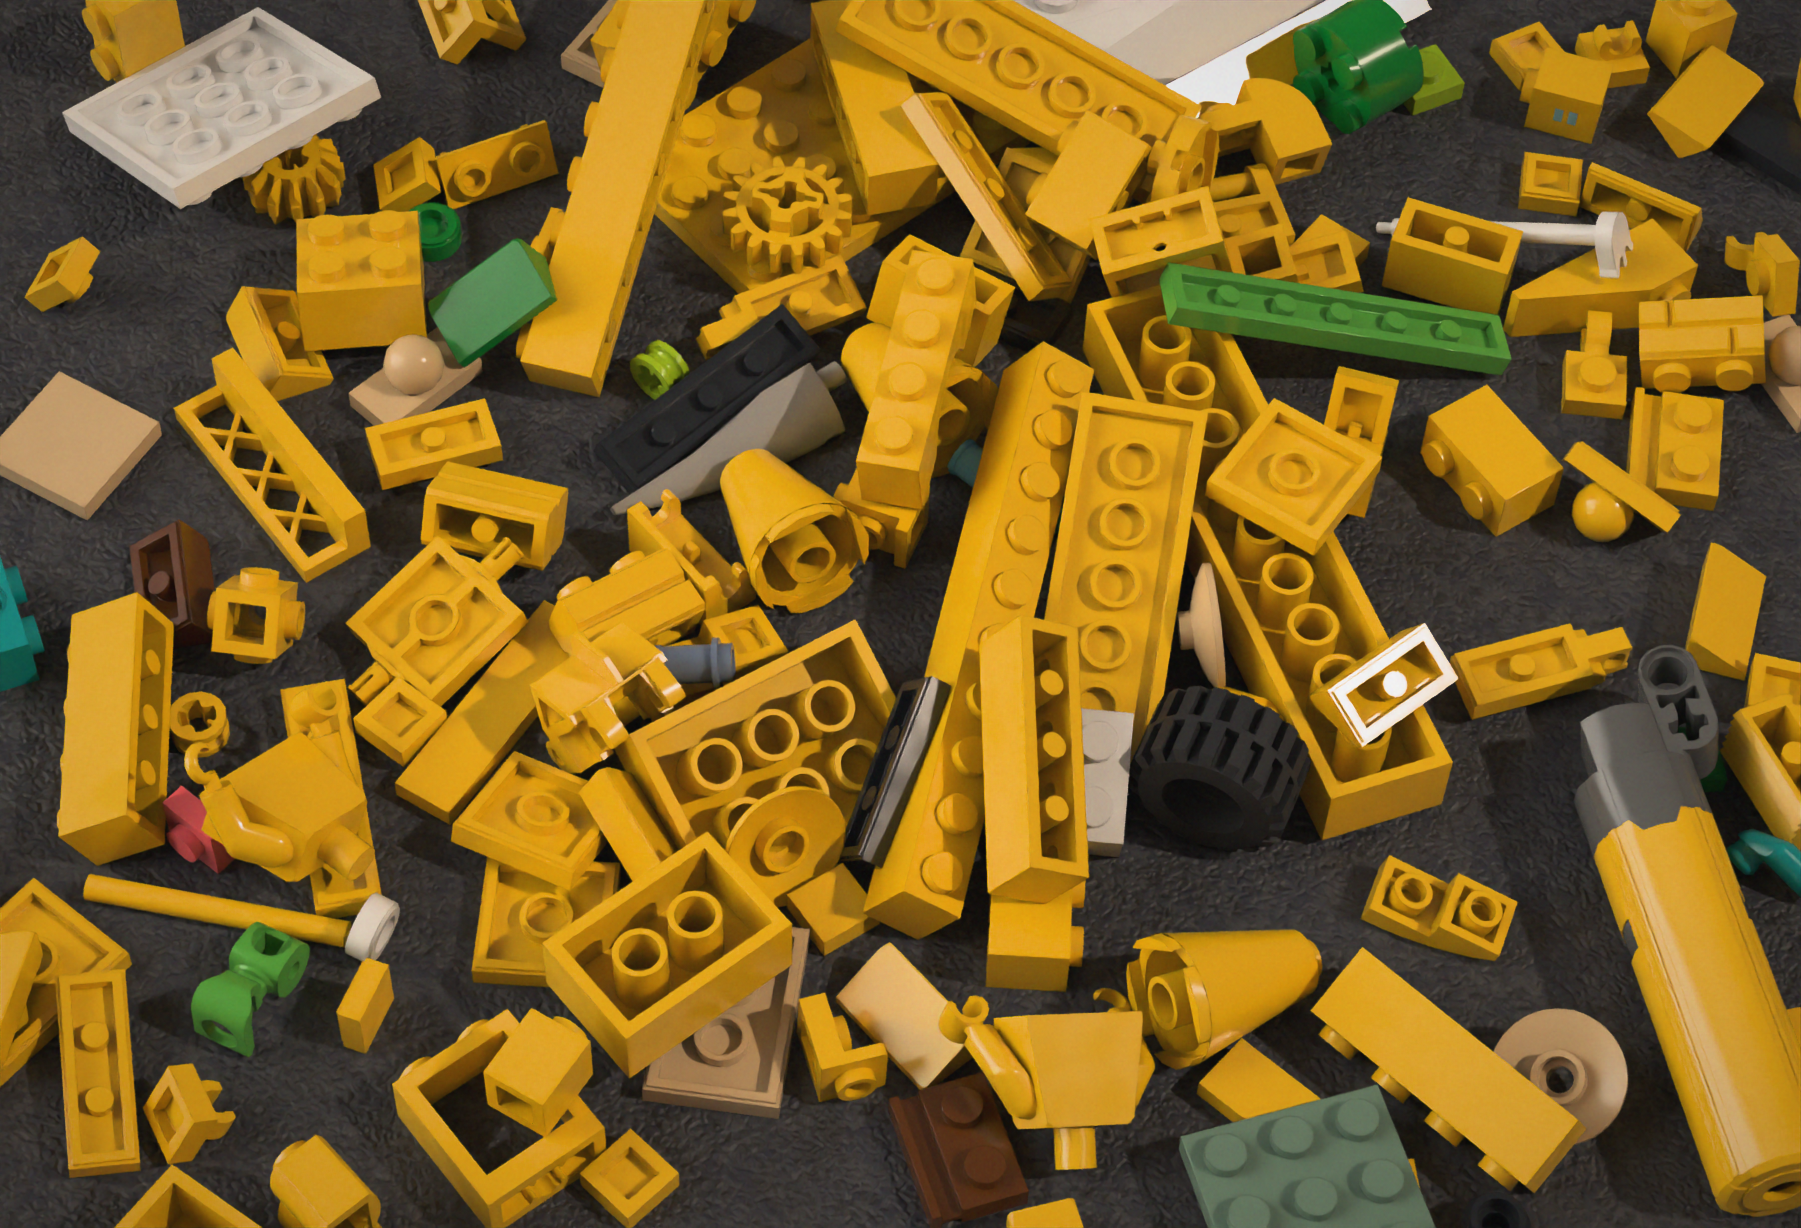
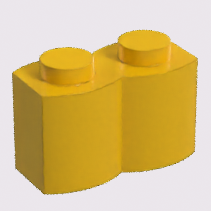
(321, 1189)

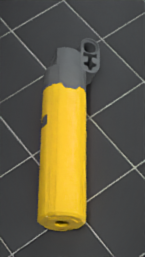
(1692, 934)

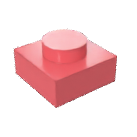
(185, 820)

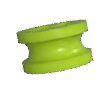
(658, 368)

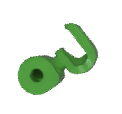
(258, 964)

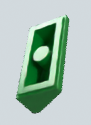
(493, 300)

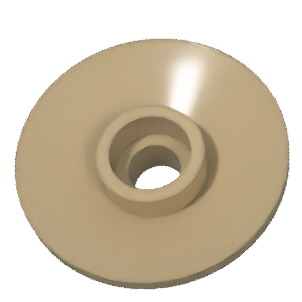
(1202, 628)
(1576, 1043)

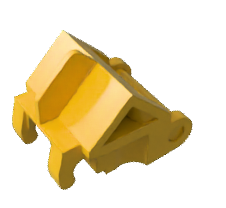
(599, 692)

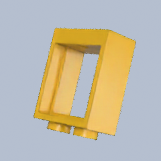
(1181, 223)
(524, 1179)

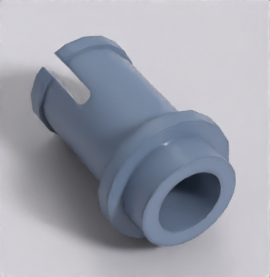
(701, 662)

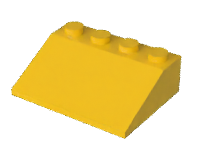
(782, 726)

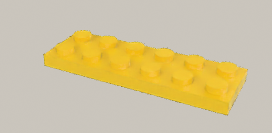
(1015, 68)
(1125, 547)

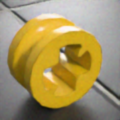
(196, 706)

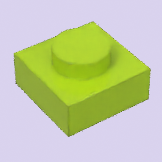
(1439, 85)

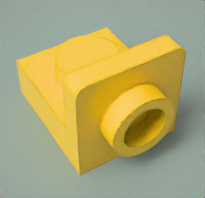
(828, 1051)

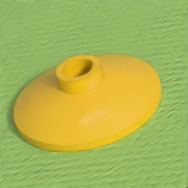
(788, 840)

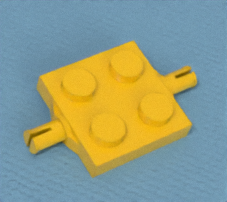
(437, 621)

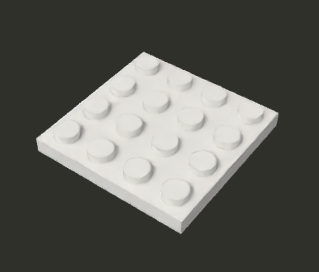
(221, 107)

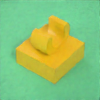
(1618, 48)
(184, 1114)

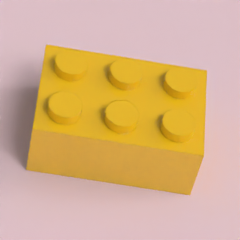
(668, 954)

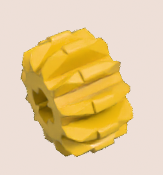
(298, 182)

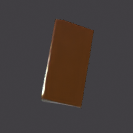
(177, 578)

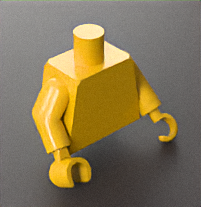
(293, 801)
(1060, 1068)

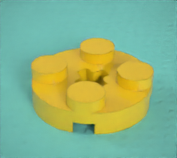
(1185, 160)

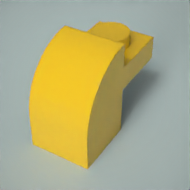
(1276, 126)
(1316, 262)
(1362, 412)

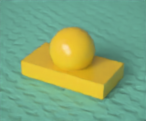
(1608, 504)

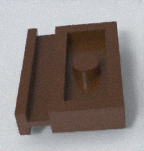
(958, 1151)

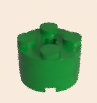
(1356, 63)

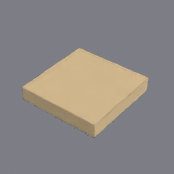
(75, 445)

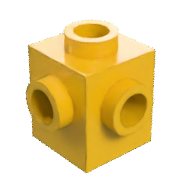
(241, 630)

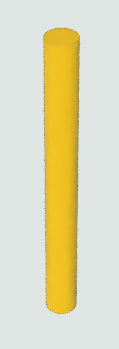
(214, 909)

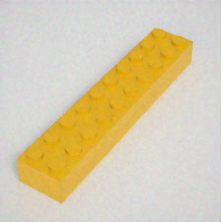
(1282, 611)

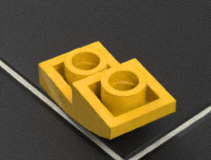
(1445, 916)

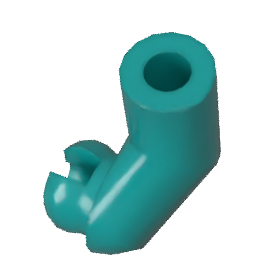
(1759, 847)

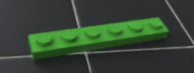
(1333, 319)

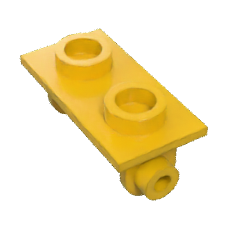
(496, 165)

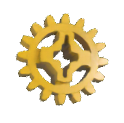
(787, 214)

